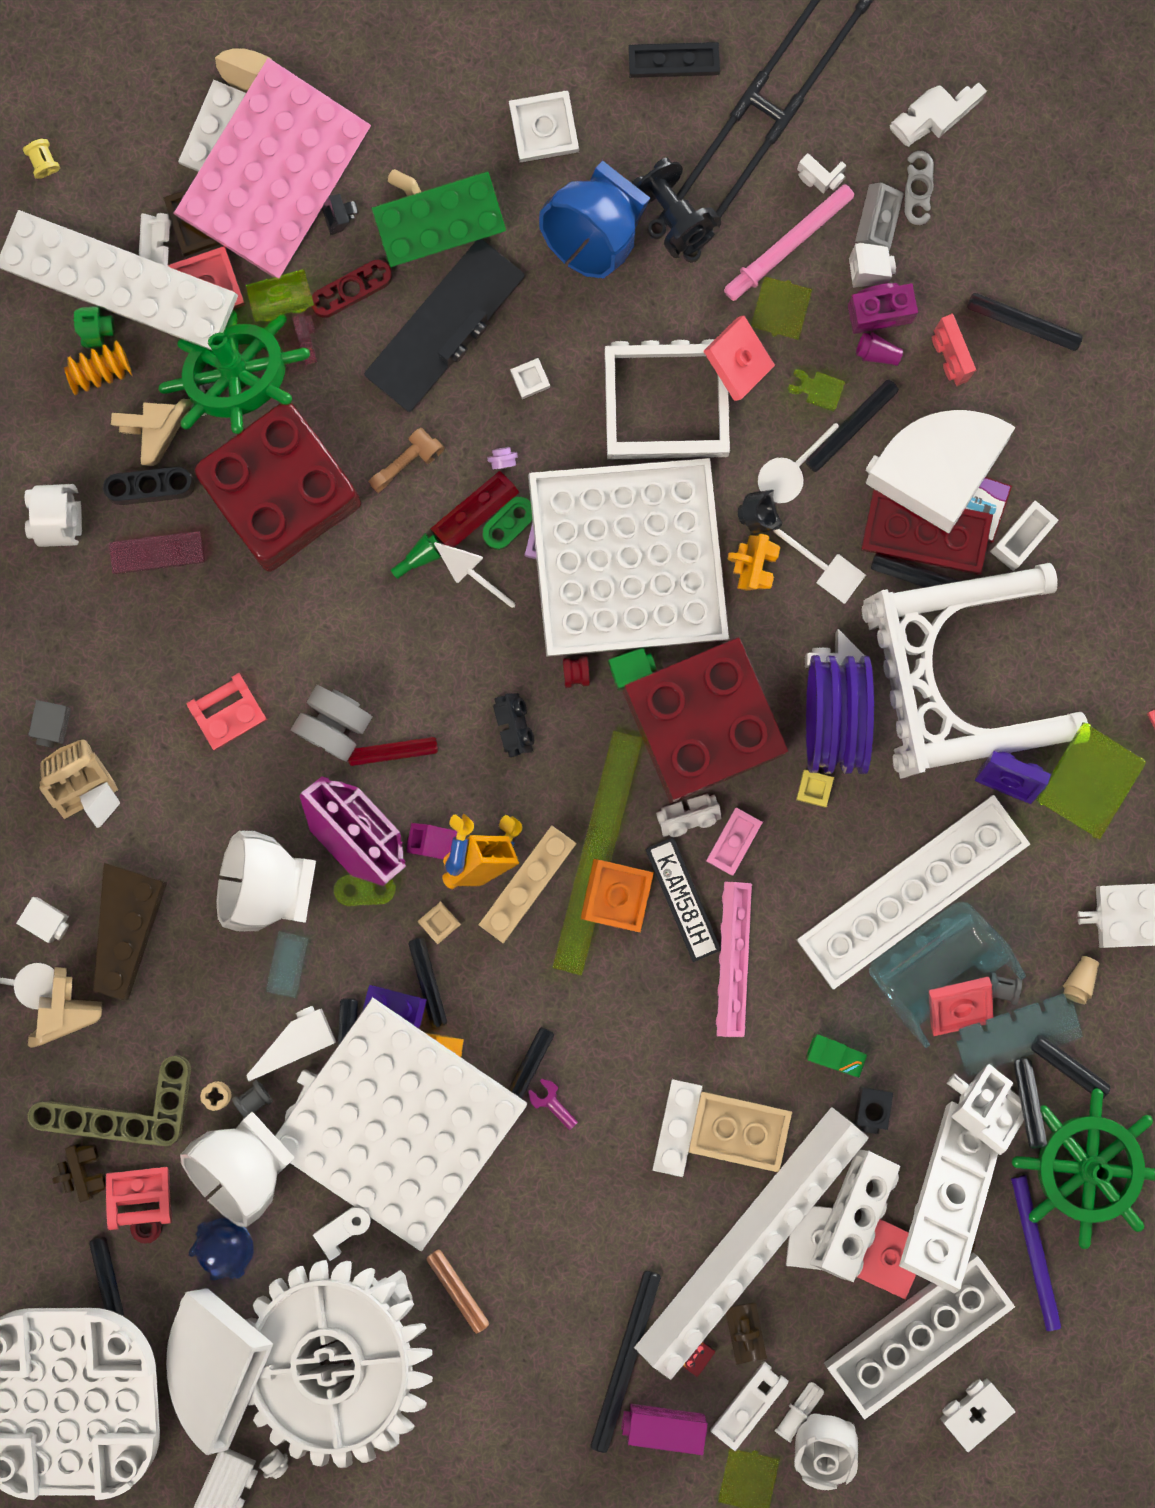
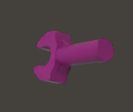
(553, 1104)

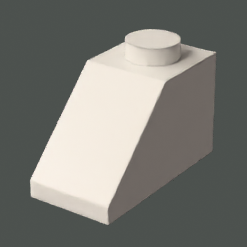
(871, 265)

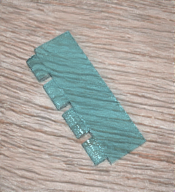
(1013, 1040)

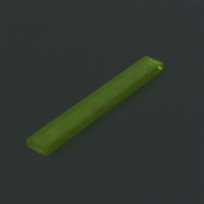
(599, 845)

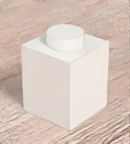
(43, 920)

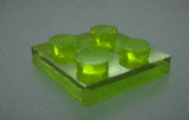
(279, 296)

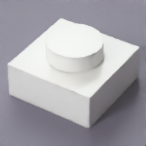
(530, 378)

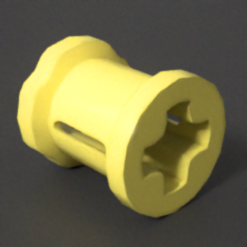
(41, 158)

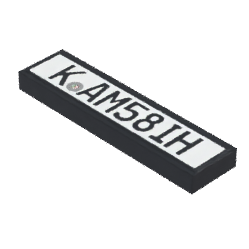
(683, 899)

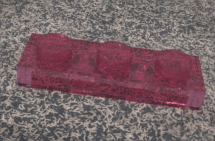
(156, 552)

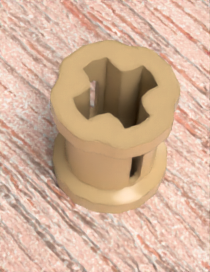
(222, 1089)

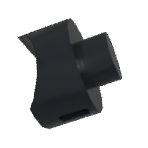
(759, 512)

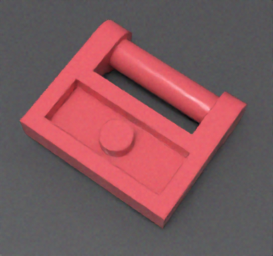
(230, 721)
(138, 1188)

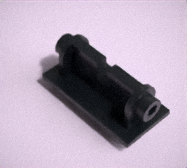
(511, 710)

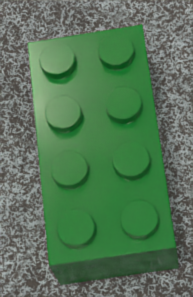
(438, 219)

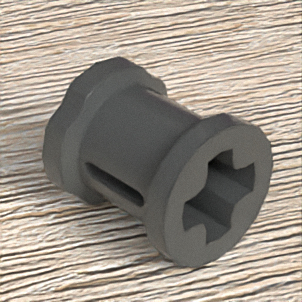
(1006, 988)
(252, 1099)

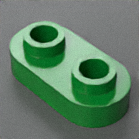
(508, 523)

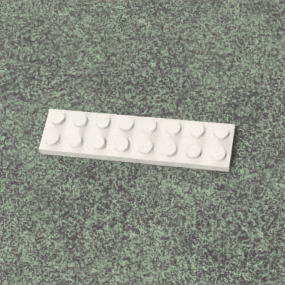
(116, 280)
(913, 892)

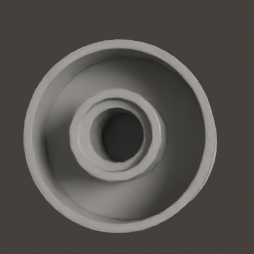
(335, 715)

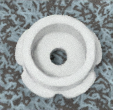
(274, 1464)

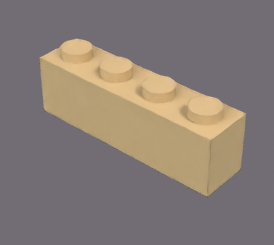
(527, 884)

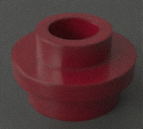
(143, 1237)

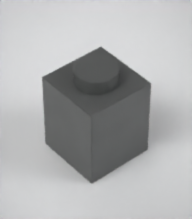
(49, 723)

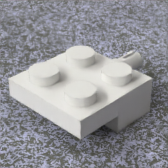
(1123, 915)
(988, 1108)

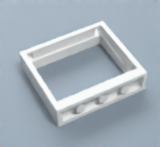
(661, 449)

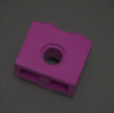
(882, 307)

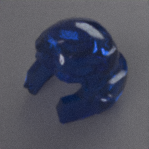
(223, 1248)

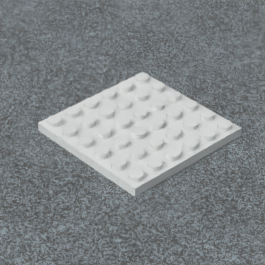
(628, 557)
(398, 1124)

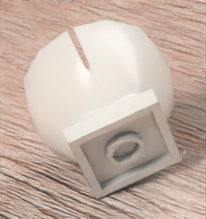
(271, 884)
(244, 1164)

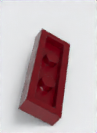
(475, 510)

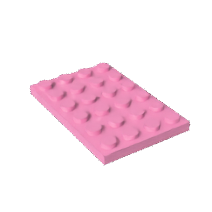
(272, 169)

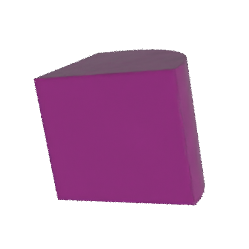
(430, 841)

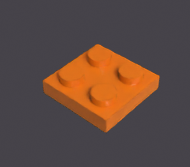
(616, 895)

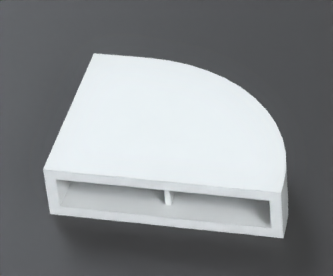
(939, 463)
(212, 1368)

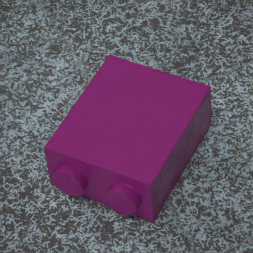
(665, 1429)

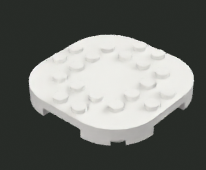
(75, 1403)

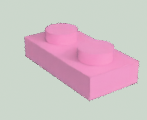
(734, 841)

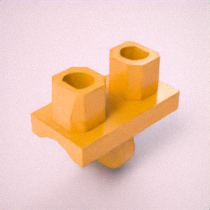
(750, 562)

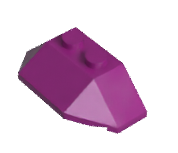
(353, 830)

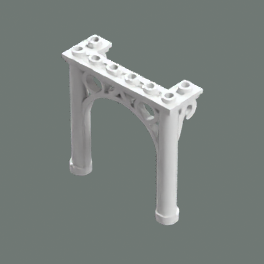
(883, 612)

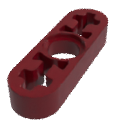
(375, 285)

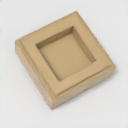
(439, 922)

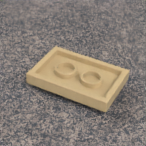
(740, 1131)

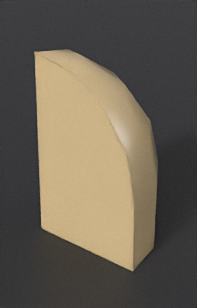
(240, 67)

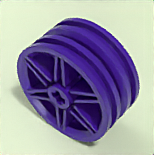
(839, 714)

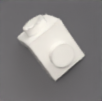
(814, 174)

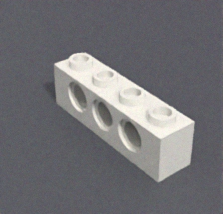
(841, 1223)

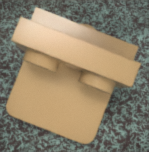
(157, 425)
(70, 774)
(61, 1014)

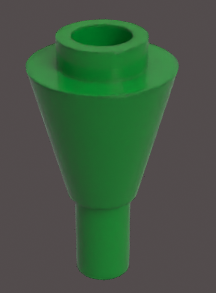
(421, 554)

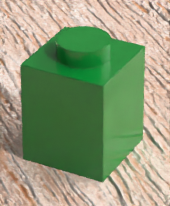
(631, 667)

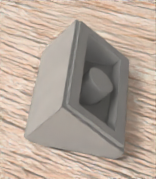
(879, 215)

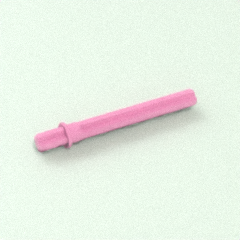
(758, 269)

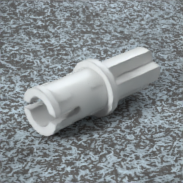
(799, 1411)

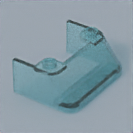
(936, 957)

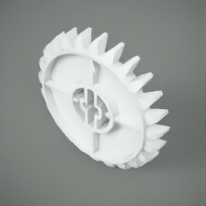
(302, 1397)

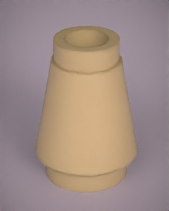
(1081, 981)

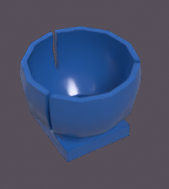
(596, 209)

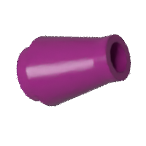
(878, 350)

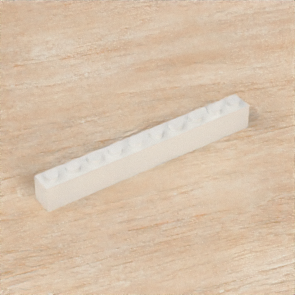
(751, 1243)

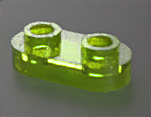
(365, 892)

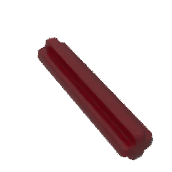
(393, 751)

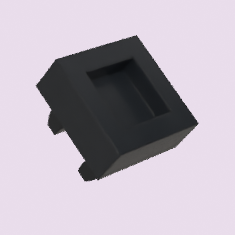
(338, 214)

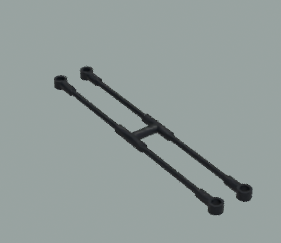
(781, 117)

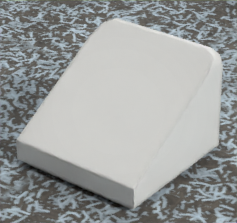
(99, 803)

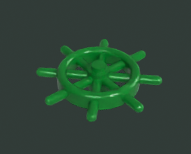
(235, 372)
(1090, 1169)

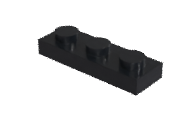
(674, 60)

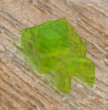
(822, 390)

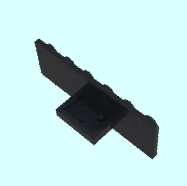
(444, 325)

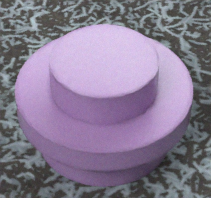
(502, 458)

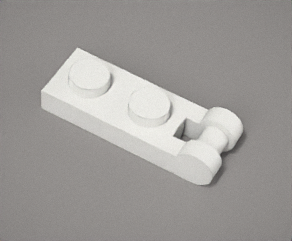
(748, 1407)

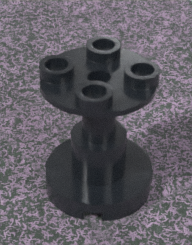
(688, 227)

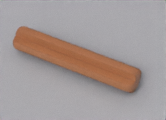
(457, 1291)

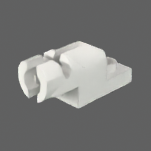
(935, 112)

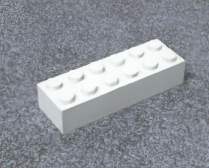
(917, 1338)

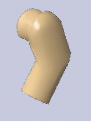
(403, 182)

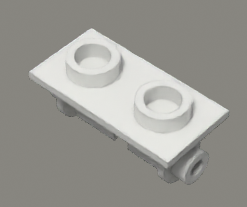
(152, 235)
(703, 813)

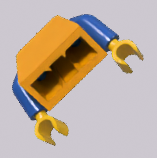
(478, 857)

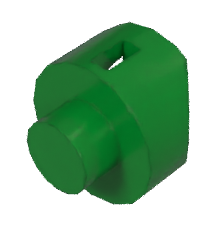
(93, 326)

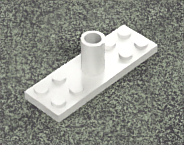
(949, 1205)

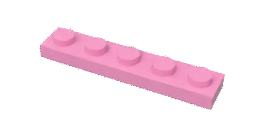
(734, 959)

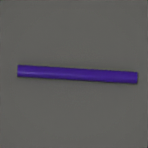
(1036, 1254)

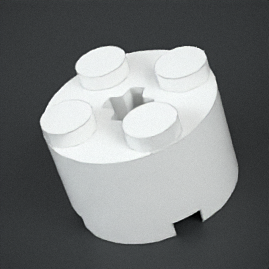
(53, 515)
(826, 1451)

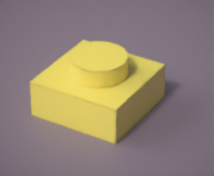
(814, 788)

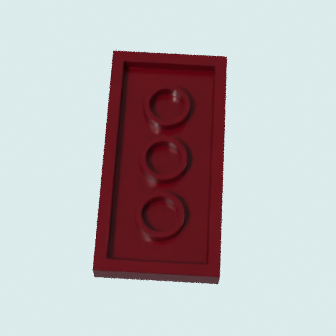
(907, 536)

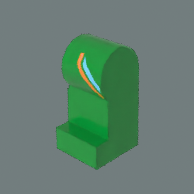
(835, 1056)

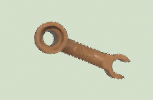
(421, 446)

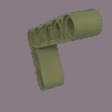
(122, 1119)

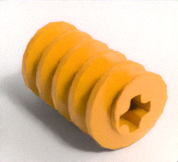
(96, 368)

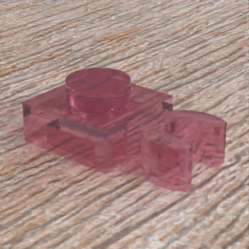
(304, 327)

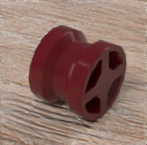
(576, 672)

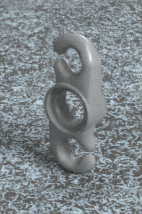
(912, 199)

